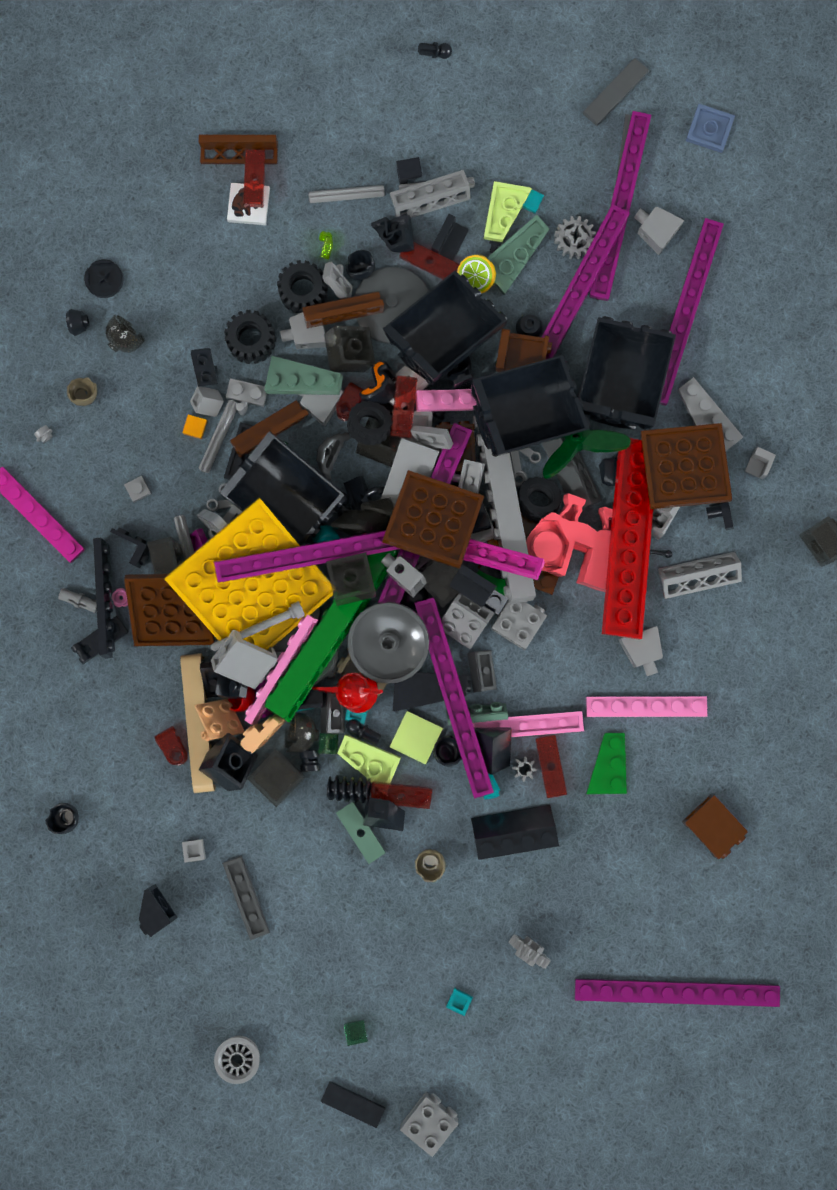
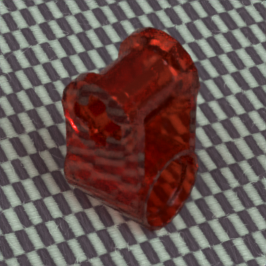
(348, 399)
(169, 744)

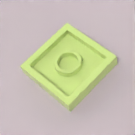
(416, 737)

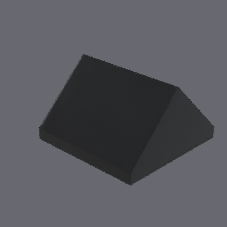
(495, 747)

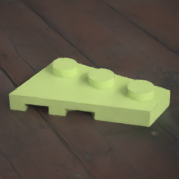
(503, 209)
(369, 759)

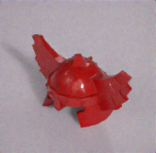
(354, 692)

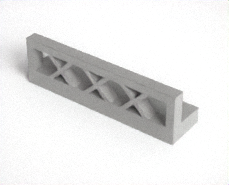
(430, 192)
(700, 570)

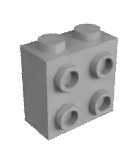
(465, 620)
(519, 623)
(429, 1123)

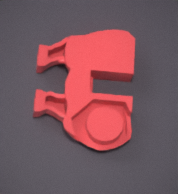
(562, 532)

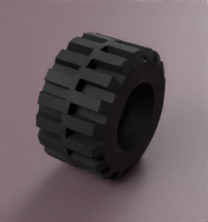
(298, 272)
(242, 323)

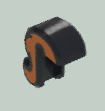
(384, 386)

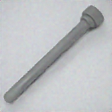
(294, 611)

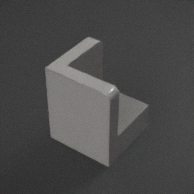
(206, 401)
(760, 463)

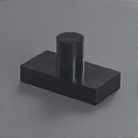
(719, 511)

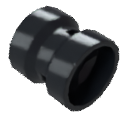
(313, 765)

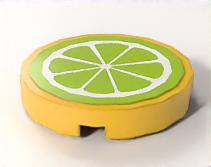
(478, 271)

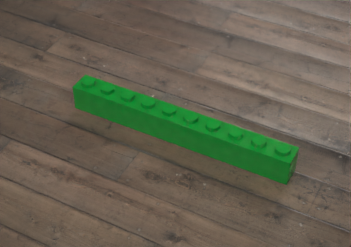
(320, 648)

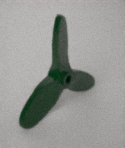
(588, 440)

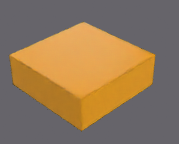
(194, 426)

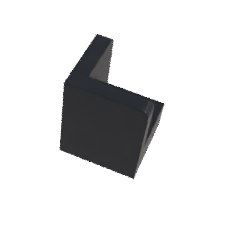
(408, 169)

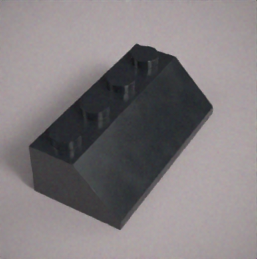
(514, 832)

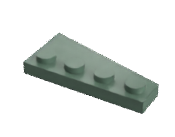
(516, 252)
(298, 378)

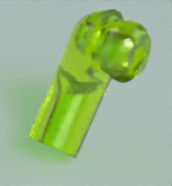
(328, 244)

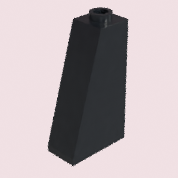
(422, 690)

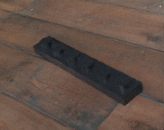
(103, 602)

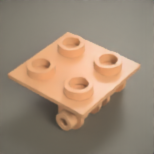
(218, 719)

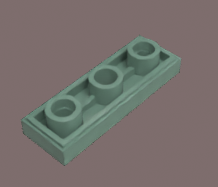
(485, 713)
(368, 843)

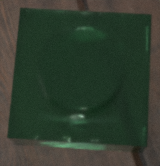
(328, 743)
(355, 1032)

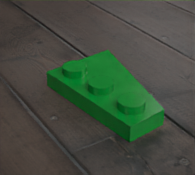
(610, 766)

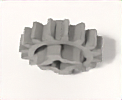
(566, 235)
(529, 951)

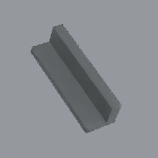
(575, 476)

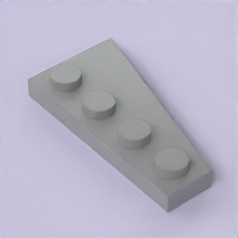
(705, 411)

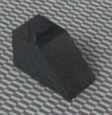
(383, 814)

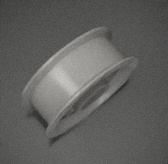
(222, 1069)

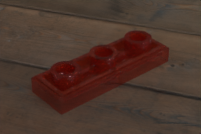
(254, 170)
(440, 267)
(403, 419)
(552, 779)
(413, 795)

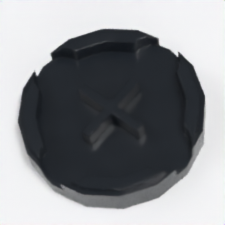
(104, 278)

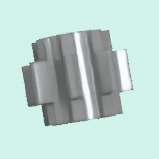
(520, 764)

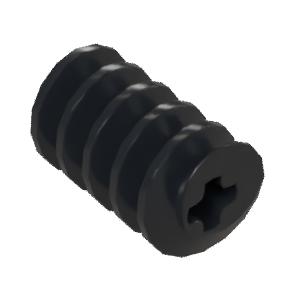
(348, 790)

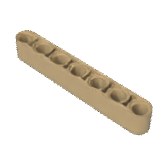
(195, 694)

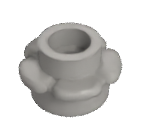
(43, 434)

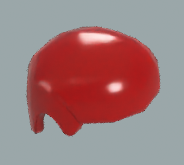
(243, 703)

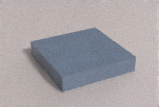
(710, 128)

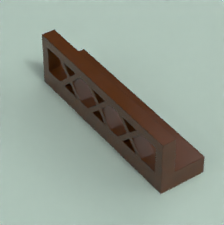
(235, 143)
(343, 310)
(276, 423)

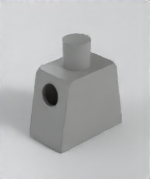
(657, 227)
(303, 337)
(320, 406)
(410, 579)
(644, 651)

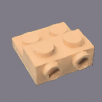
(259, 734)

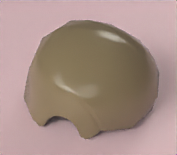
(77, 394)
(433, 858)

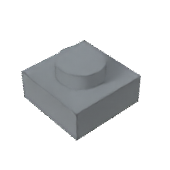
(137, 489)
(193, 850)

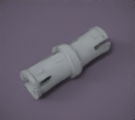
(78, 600)

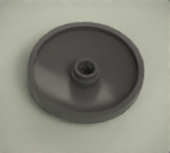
(398, 290)
(388, 642)

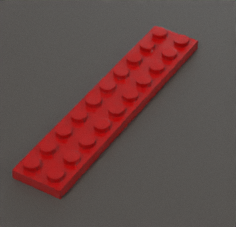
(628, 547)

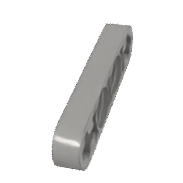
(211, 520)

